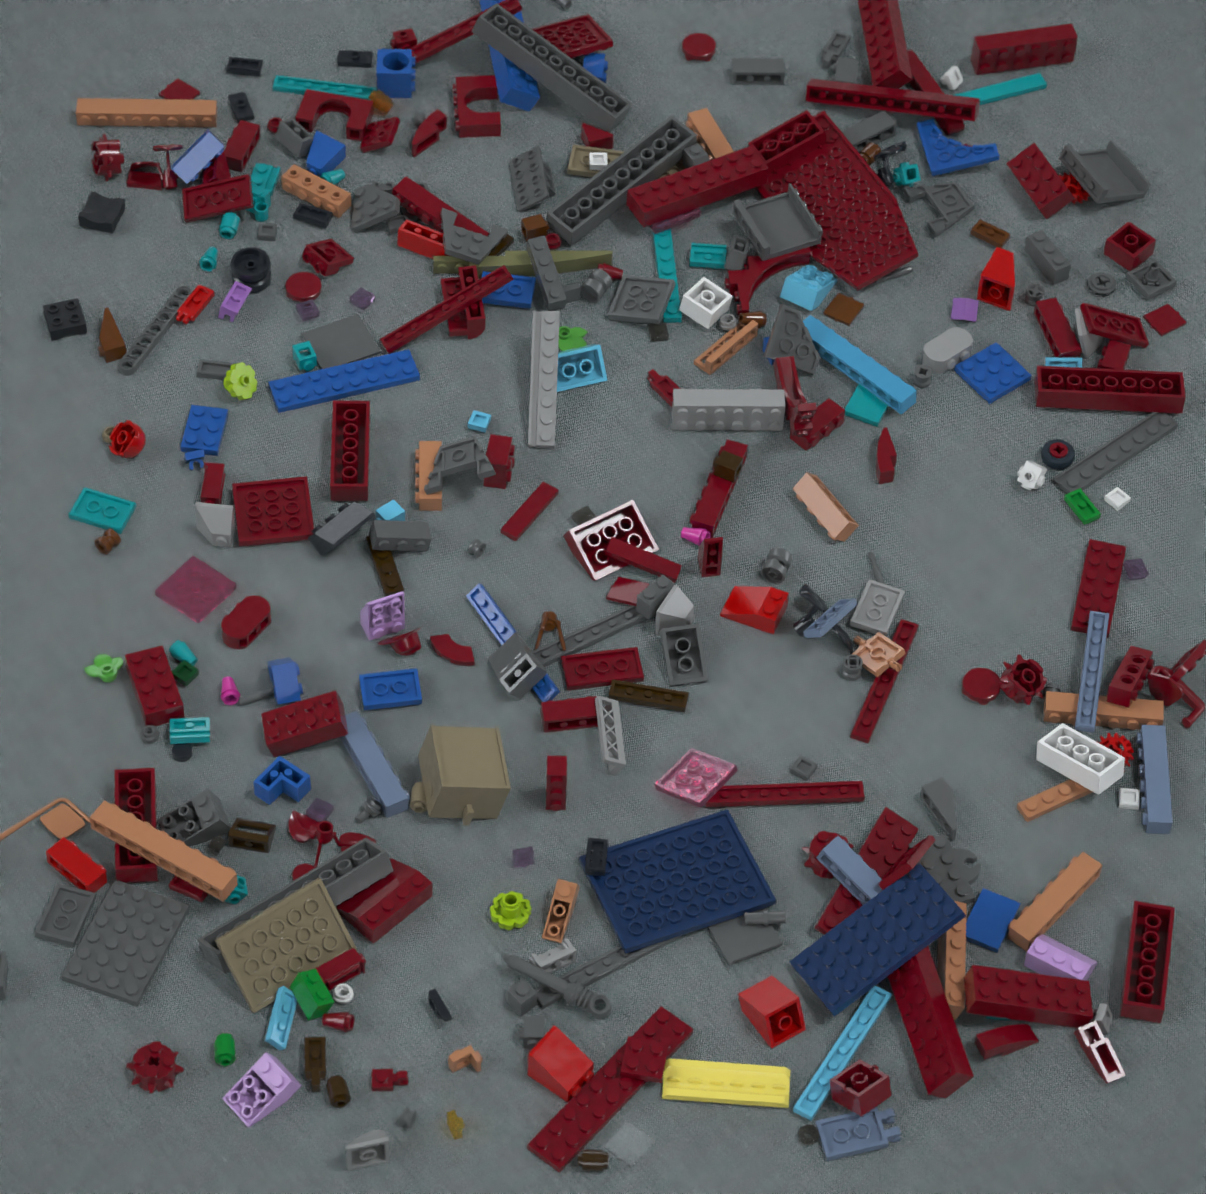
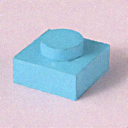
(479, 421)

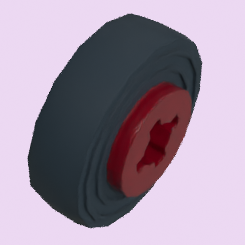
(1054, 460)

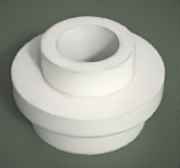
(343, 989)

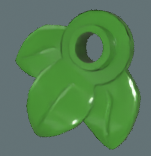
(571, 338)
(105, 667)

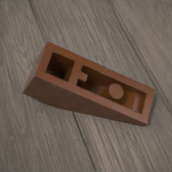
(111, 342)

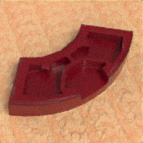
(456, 653)

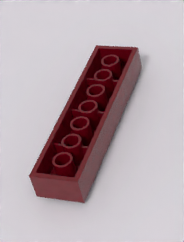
(885, 43)
(697, 186)
(1109, 389)
(930, 1025)

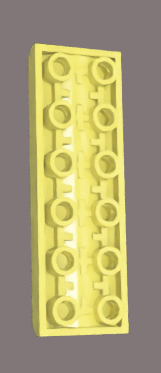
(726, 1083)

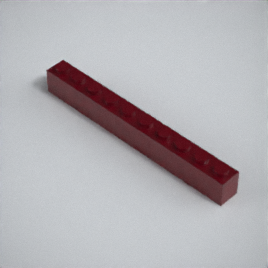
(892, 99)

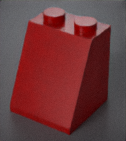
(998, 280)
(773, 1010)
(559, 1065)

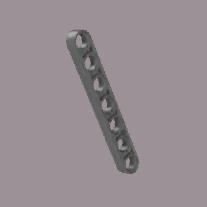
(148, 335)

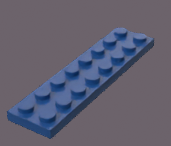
(343, 381)

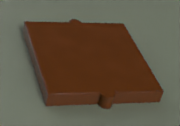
(843, 309)

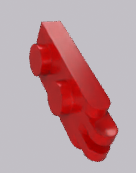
(194, 304)

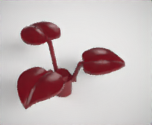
(169, 177)
(303, 828)

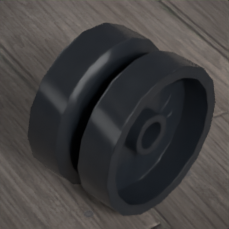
(252, 268)

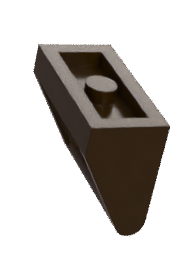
(249, 840)

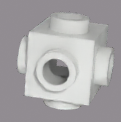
(1037, 472)

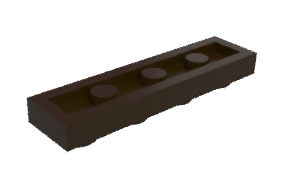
(386, 570)
(648, 695)

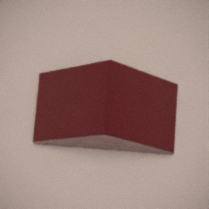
(596, 137)

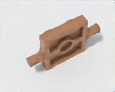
(879, 653)

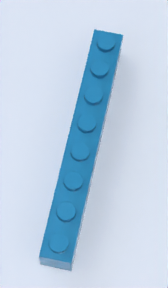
(860, 367)

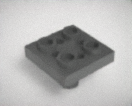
(1152, 275)

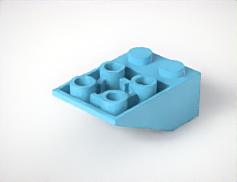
(808, 287)

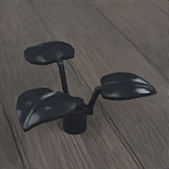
(885, 173)
(802, 624)

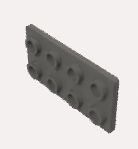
(531, 179)

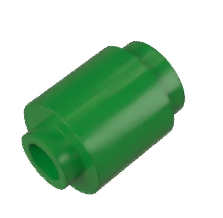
(224, 1049)

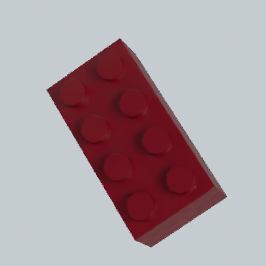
(1040, 180)
(154, 686)
(304, 723)

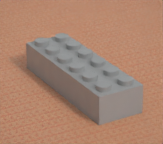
(728, 409)

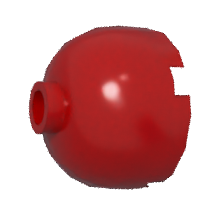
(127, 439)

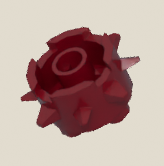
(107, 157)
(1022, 680)
(819, 842)
(154, 1067)

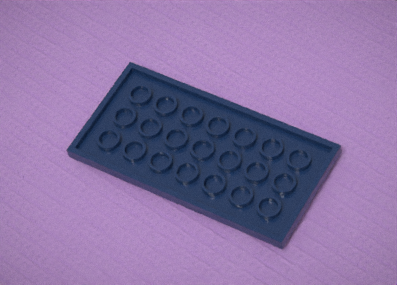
(877, 939)

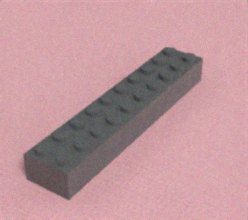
(552, 68)
(608, 188)
(341, 875)

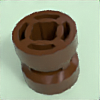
(107, 541)

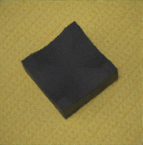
(102, 212)
(64, 319)

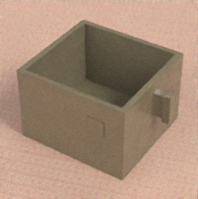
(464, 772)

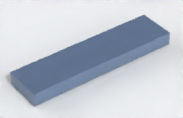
(830, 618)

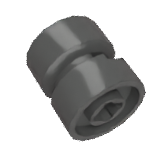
(596, 285)
(776, 565)

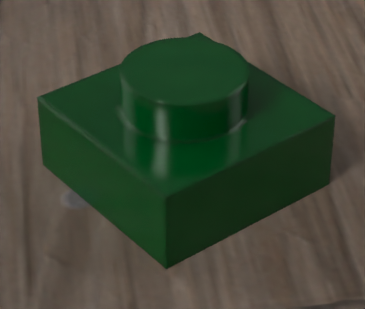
(185, 673)

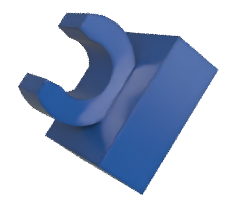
(194, 456)

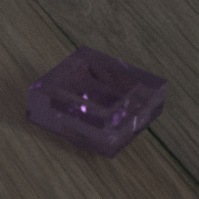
(362, 298)
(307, 310)
(1135, 569)
(319, 810)
(523, 857)

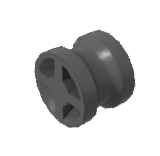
(1034, 293)
(922, 376)

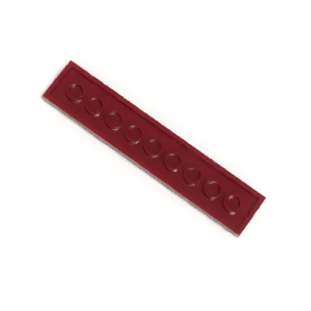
(602, 1096)

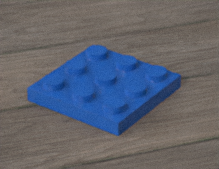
(992, 372)

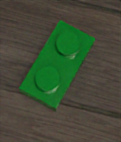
(1082, 506)

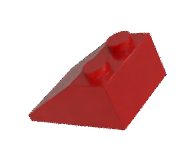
(756, 607)

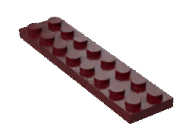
(880, 851)

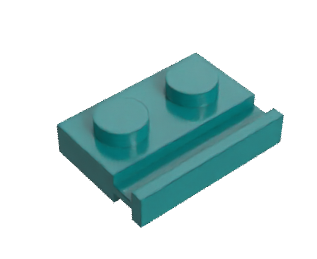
(265, 176)
(708, 255)
(189, 730)

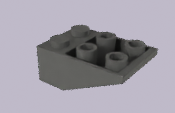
(517, 666)
(196, 819)

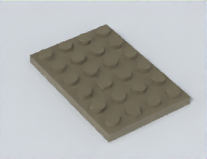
(282, 942)

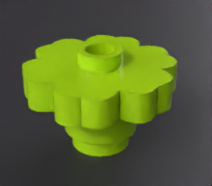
(240, 381)
(510, 910)

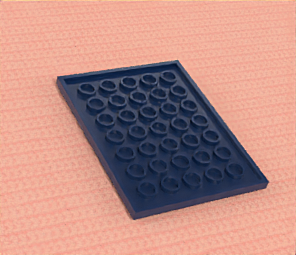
(679, 881)

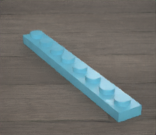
(842, 1052)

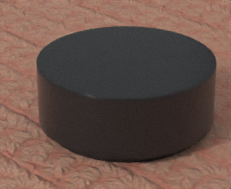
(182, 752)

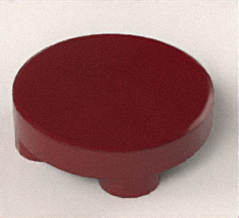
(698, 47)
(303, 286)
(981, 685)

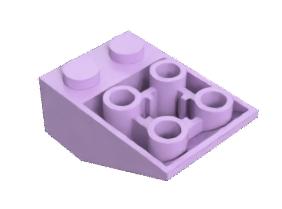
(383, 616)
(261, 1090)

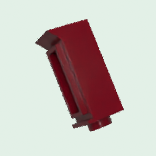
(213, 483)
(342, 968)

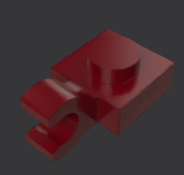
(385, 1079)

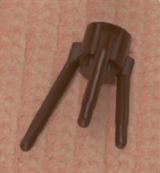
(548, 623)

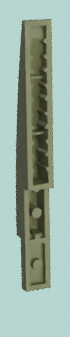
(519, 262)

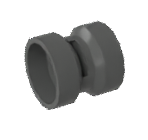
(852, 667)

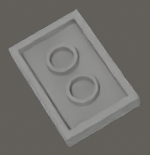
(877, 608)

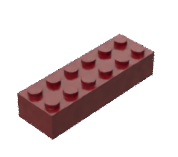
(1024, 49)
(350, 451)
(135, 794)
(1147, 962)
(1028, 996)

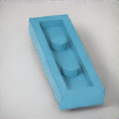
(281, 1018)

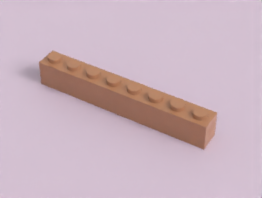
(146, 112)
(164, 850)

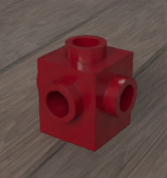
(403, 39)

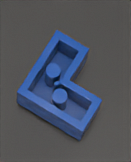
(283, 676)
(281, 778)

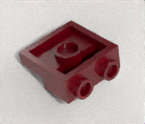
(326, 257)

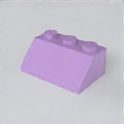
(1055, 959)

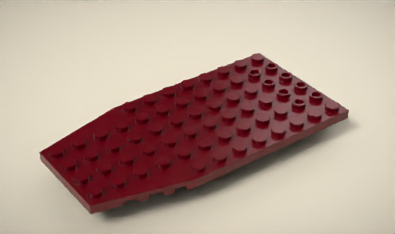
(856, 210)

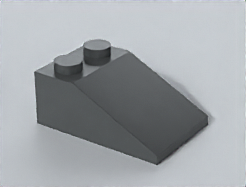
(683, 654)

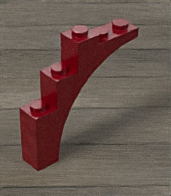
(745, 282)
(796, 407)

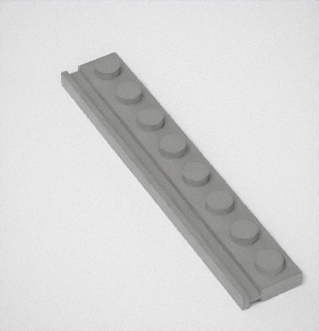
(543, 379)

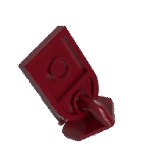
(1170, 688)

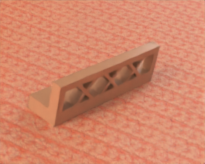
(728, 349)

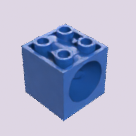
(396, 72)

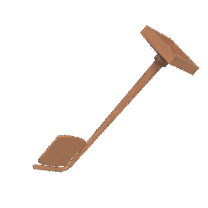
(59, 821)

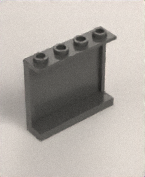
(1105, 173)
(778, 224)

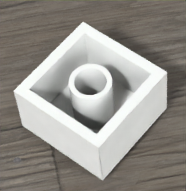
(705, 302)

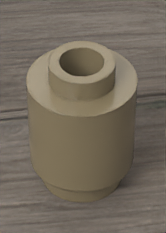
(418, 798)

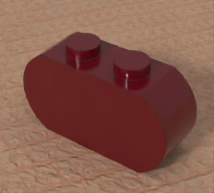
(246, 622)

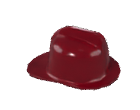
(404, 643)

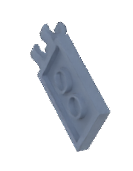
(854, 1134)

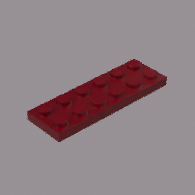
(1098, 583)

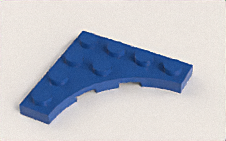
(950, 155)

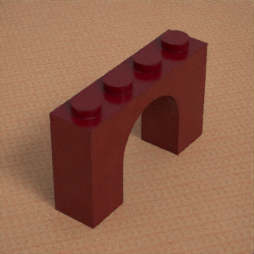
(318, 103)
(474, 123)

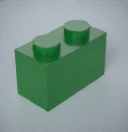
(311, 994)

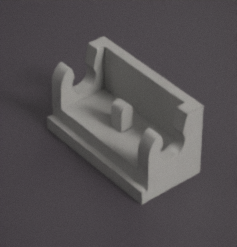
(556, 957)

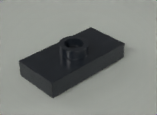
(351, 58)
(244, 66)
(241, 107)
(312, 215)
(596, 857)

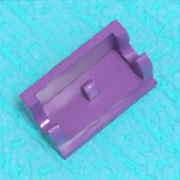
(234, 300)

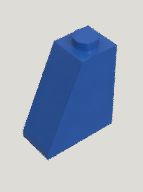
(324, 154)

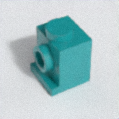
(304, 360)

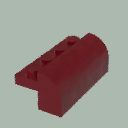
(472, 319)

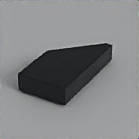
(438, 1006)

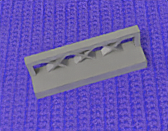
(610, 734)

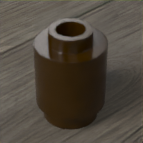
(338, 1091)
(593, 1160)

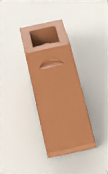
(560, 910)

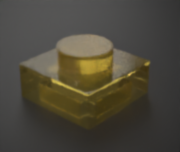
(455, 1124)

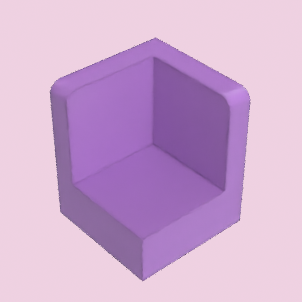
(964, 309)

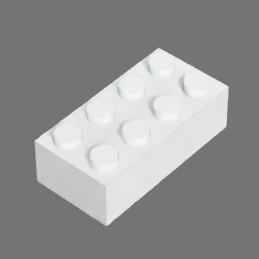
(1080, 758)

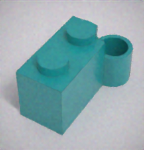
(261, 203)

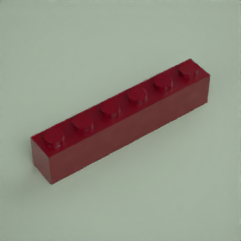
(428, 206)
(716, 493)

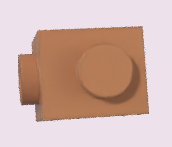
(465, 1057)

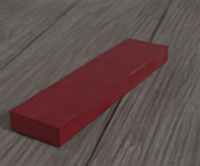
(529, 511)
(642, 559)

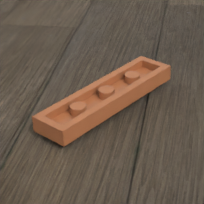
(1051, 799)

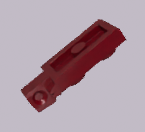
(662, 385)

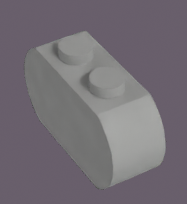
(947, 350)

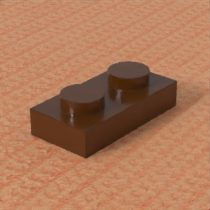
(990, 234)

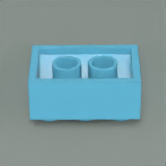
(580, 367)

